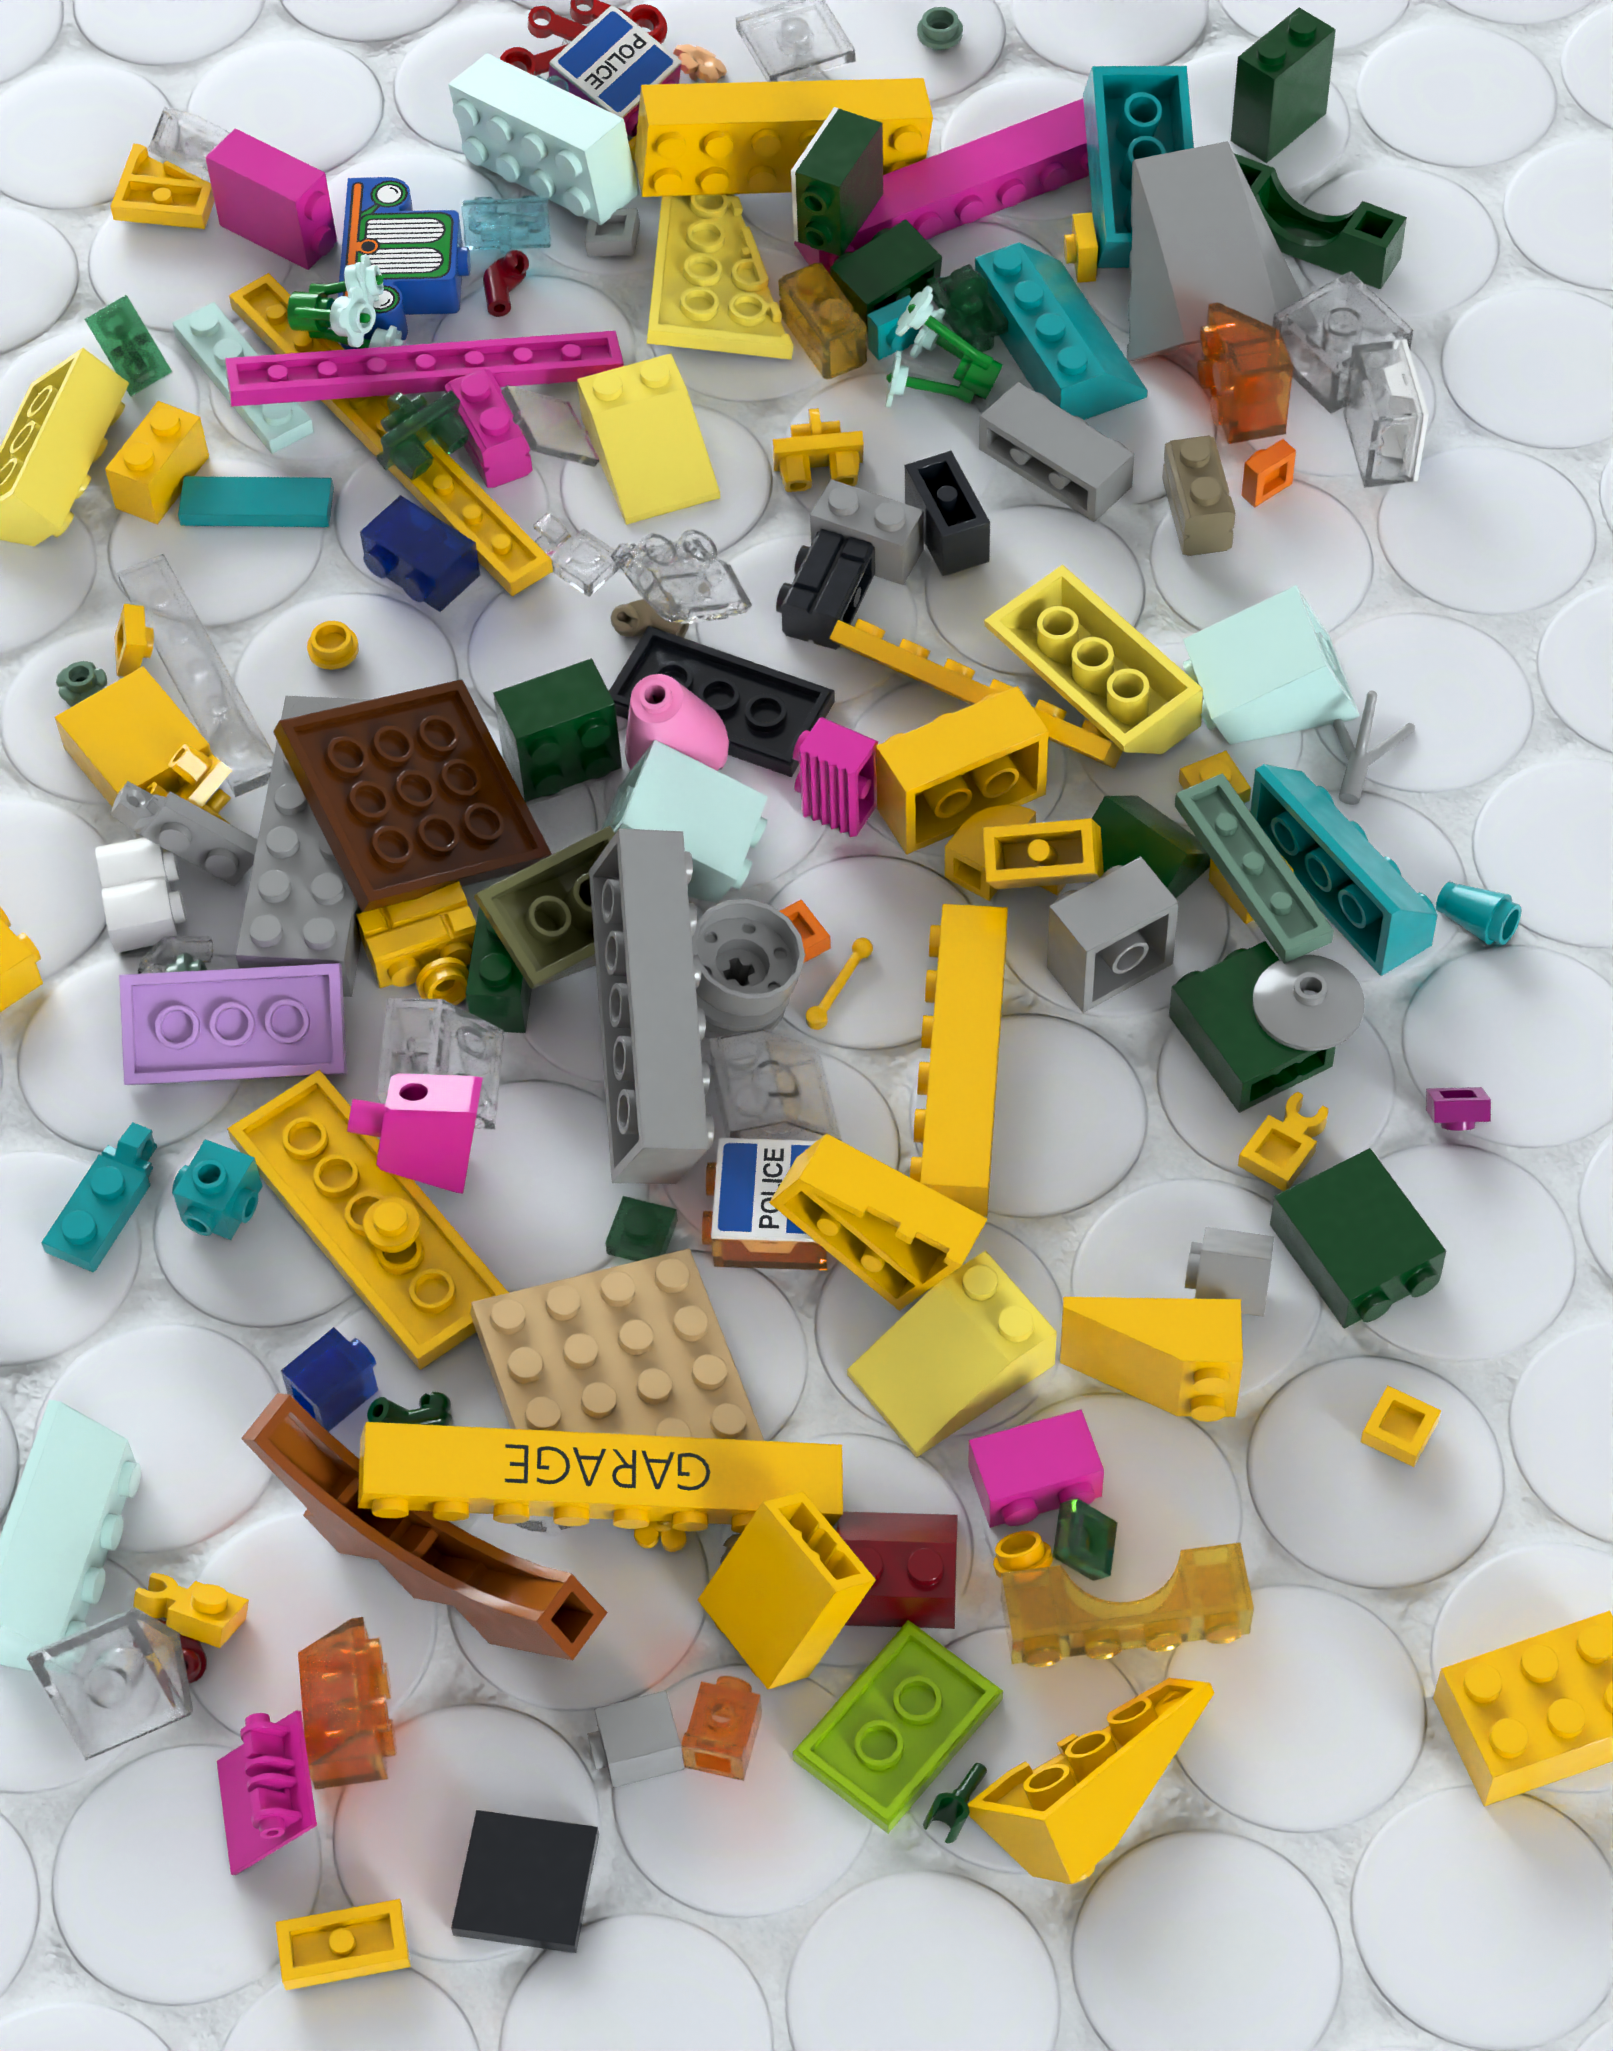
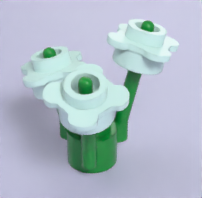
(347, 316)

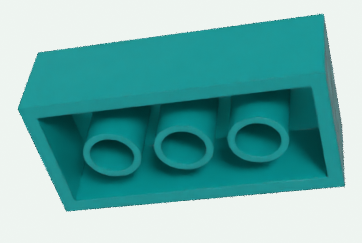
(1128, 118)

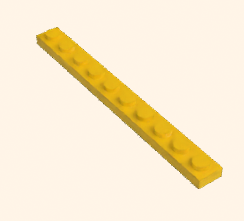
(443, 489)

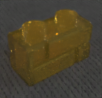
(823, 320)

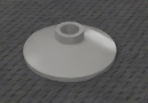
(1304, 1019)

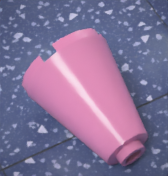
(676, 717)

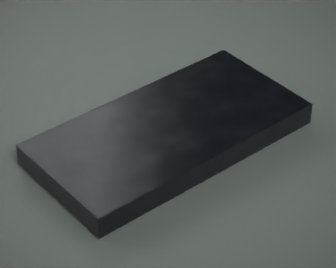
(757, 704)

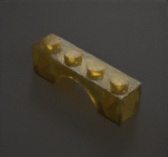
(1056, 1619)

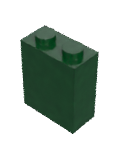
(1282, 84)
(1219, 1024)
(1358, 1239)

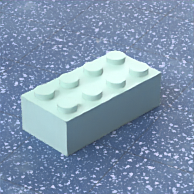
(544, 138)

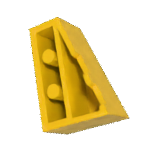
(877, 1219)

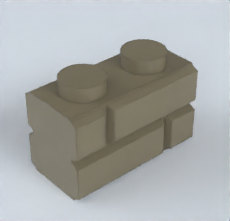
(1198, 495)

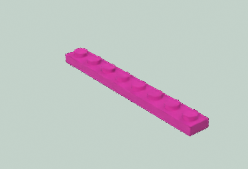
(418, 367)

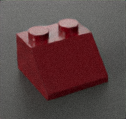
(912, 1567)

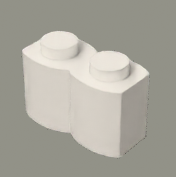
(139, 893)

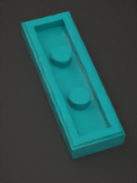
(256, 501)

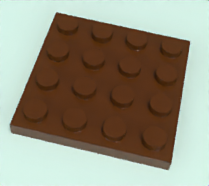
(411, 794)

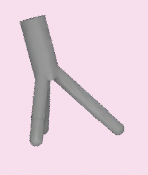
(1358, 757)

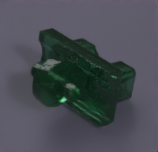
(969, 307)
(128, 345)
(414, 424)

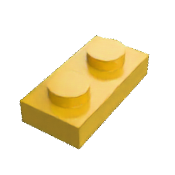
(342, 1944)

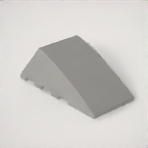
(1198, 245)

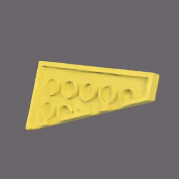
(712, 282)

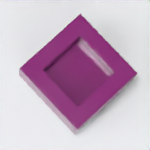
(1458, 1107)

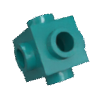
(217, 1190)

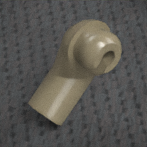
(636, 616)

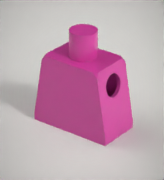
(423, 1127)

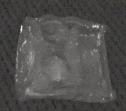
(682, 578)

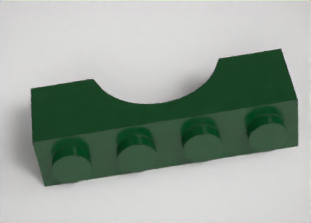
(1359, 242)

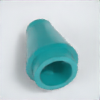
(1480, 911)

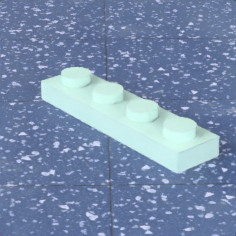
(210, 340)

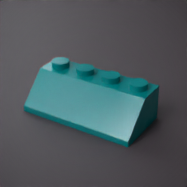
(1057, 333)
(1342, 870)

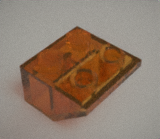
(1245, 373)
(346, 1707)

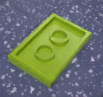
(897, 1726)

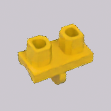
(817, 446)
(203, 777)

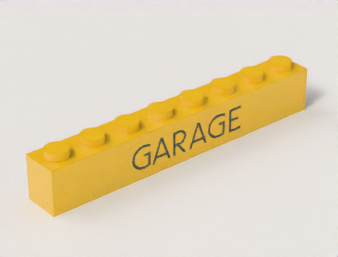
(588, 1476)

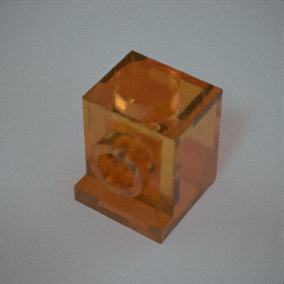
(724, 1746)

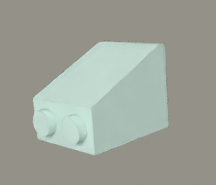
(1269, 671)
(712, 810)

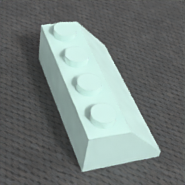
(61, 1530)

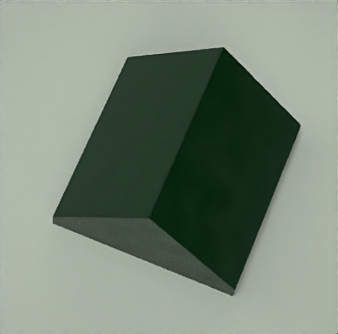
(1138, 830)

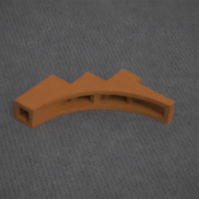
(434, 1560)

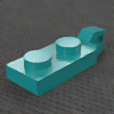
(103, 1201)

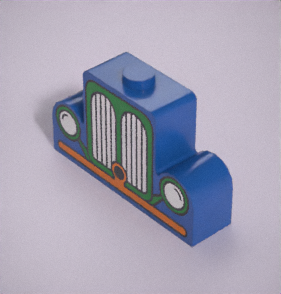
(415, 251)

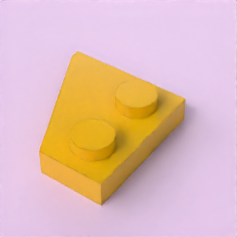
(160, 193)

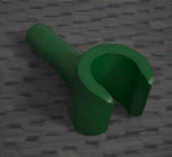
(953, 1806)

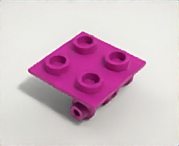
(265, 1789)

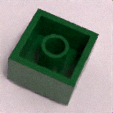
(558, 730)

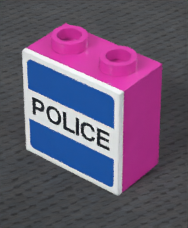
(611, 64)

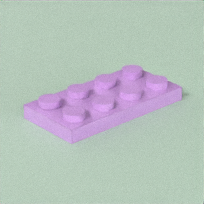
(232, 1024)

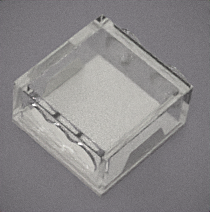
(1385, 413)

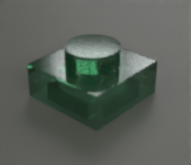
(641, 1230)
(1085, 1539)

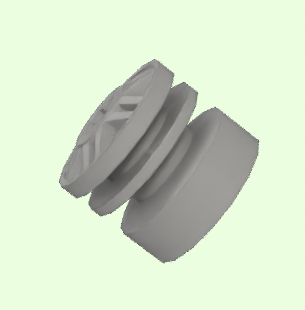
(747, 966)

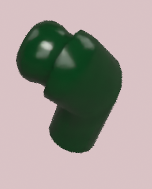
(432, 1411)

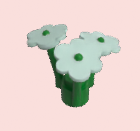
(975, 370)

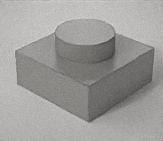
(615, 236)

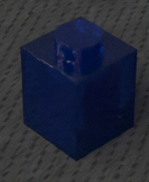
(331, 1378)

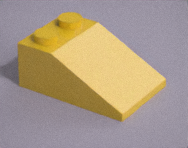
(1160, 1350)

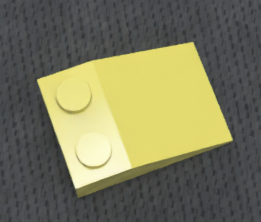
(647, 438)
(955, 1354)

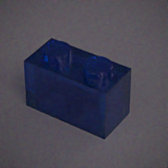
(419, 553)

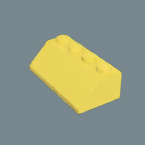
(53, 446)
(1100, 664)

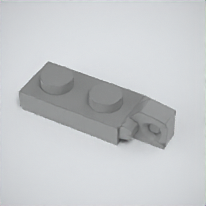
(187, 831)

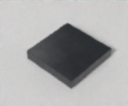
(525, 1881)

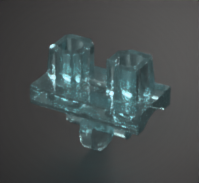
(506, 223)

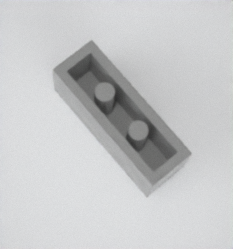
(1056, 451)

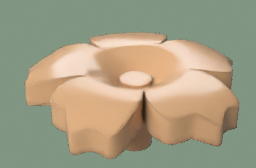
(700, 63)

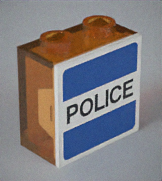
(743, 1223)

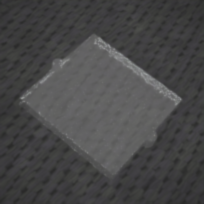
(550, 426)
(573, 814)

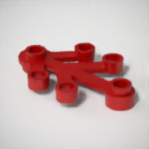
(643, 15)

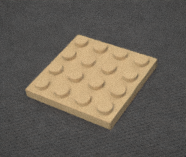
(616, 1354)

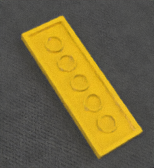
(330, 1183)

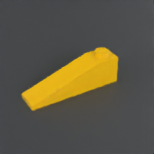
(1084, 1799)

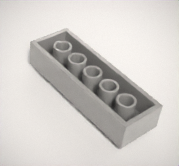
(297, 893)
(650, 1007)

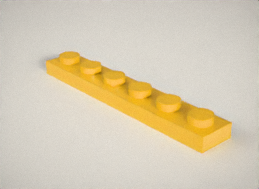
(957, 681)

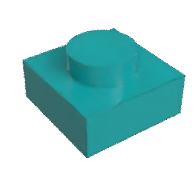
(882, 329)

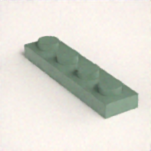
(1254, 868)

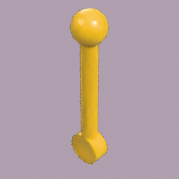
(817, 1015)

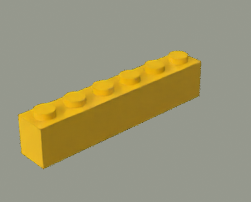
(963, 1054)

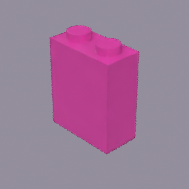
(271, 198)

